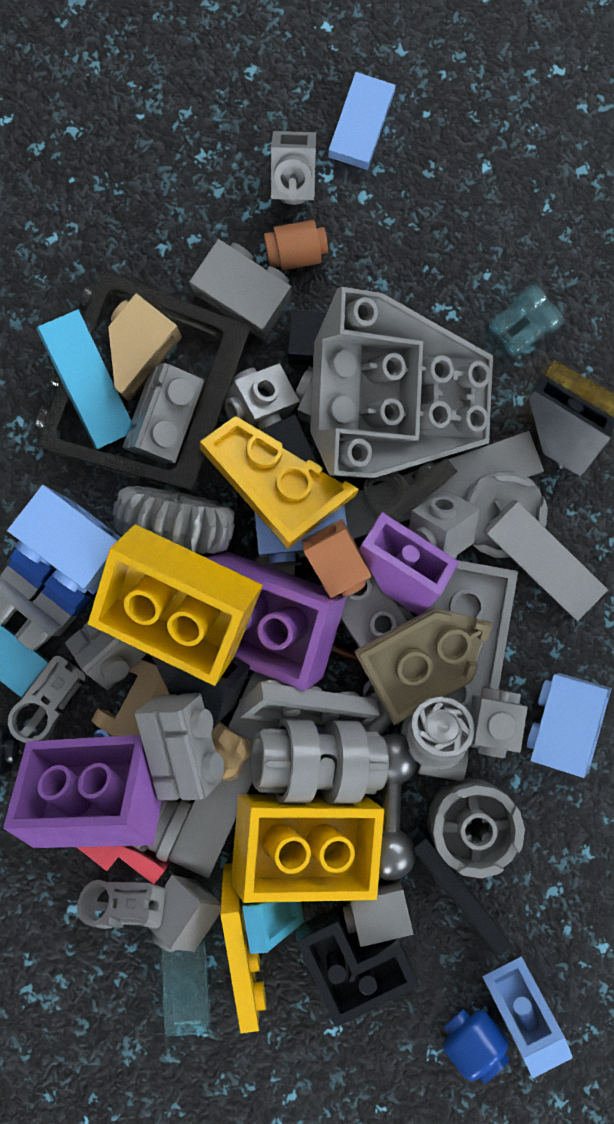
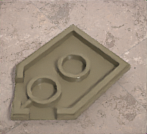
(423, 659)

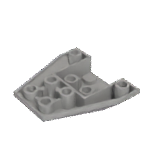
(393, 388)

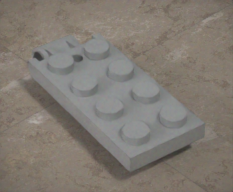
(486, 595)

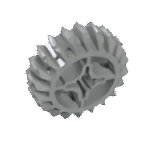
(177, 516)

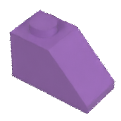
(406, 564)

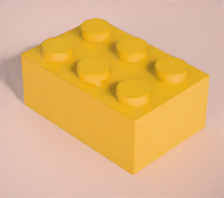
(173, 603)
(306, 850)

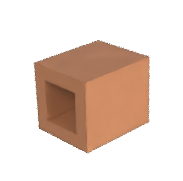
(336, 559)

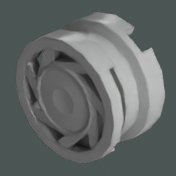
(440, 733)
(170, 822)

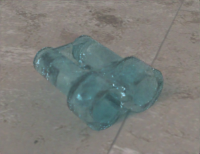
(537, 309)

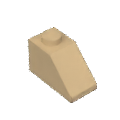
(138, 341)

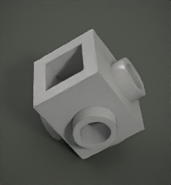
(261, 397)

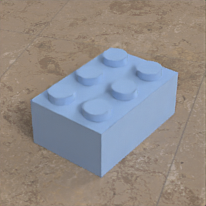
(66, 537)

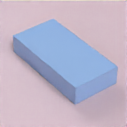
(361, 121)

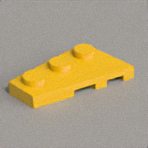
(276, 484)
(248, 993)

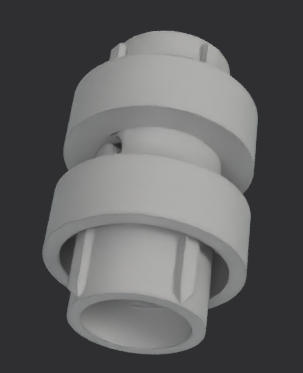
(299, 761)

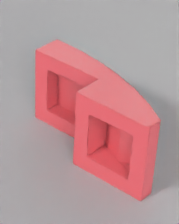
(142, 862)

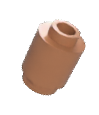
(296, 245)

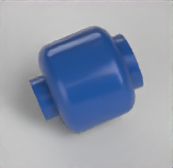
(476, 1045)

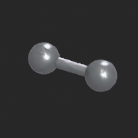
(396, 847)

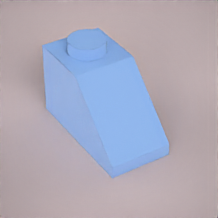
(528, 1017)

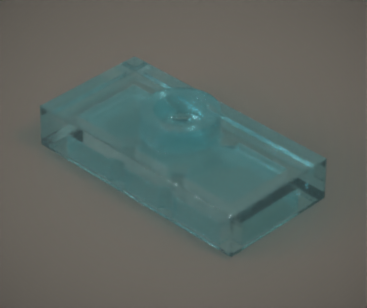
(186, 992)

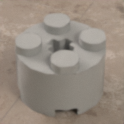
(494, 842)

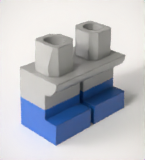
(40, 598)

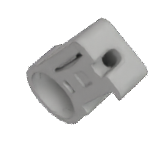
(51, 692)
(127, 905)

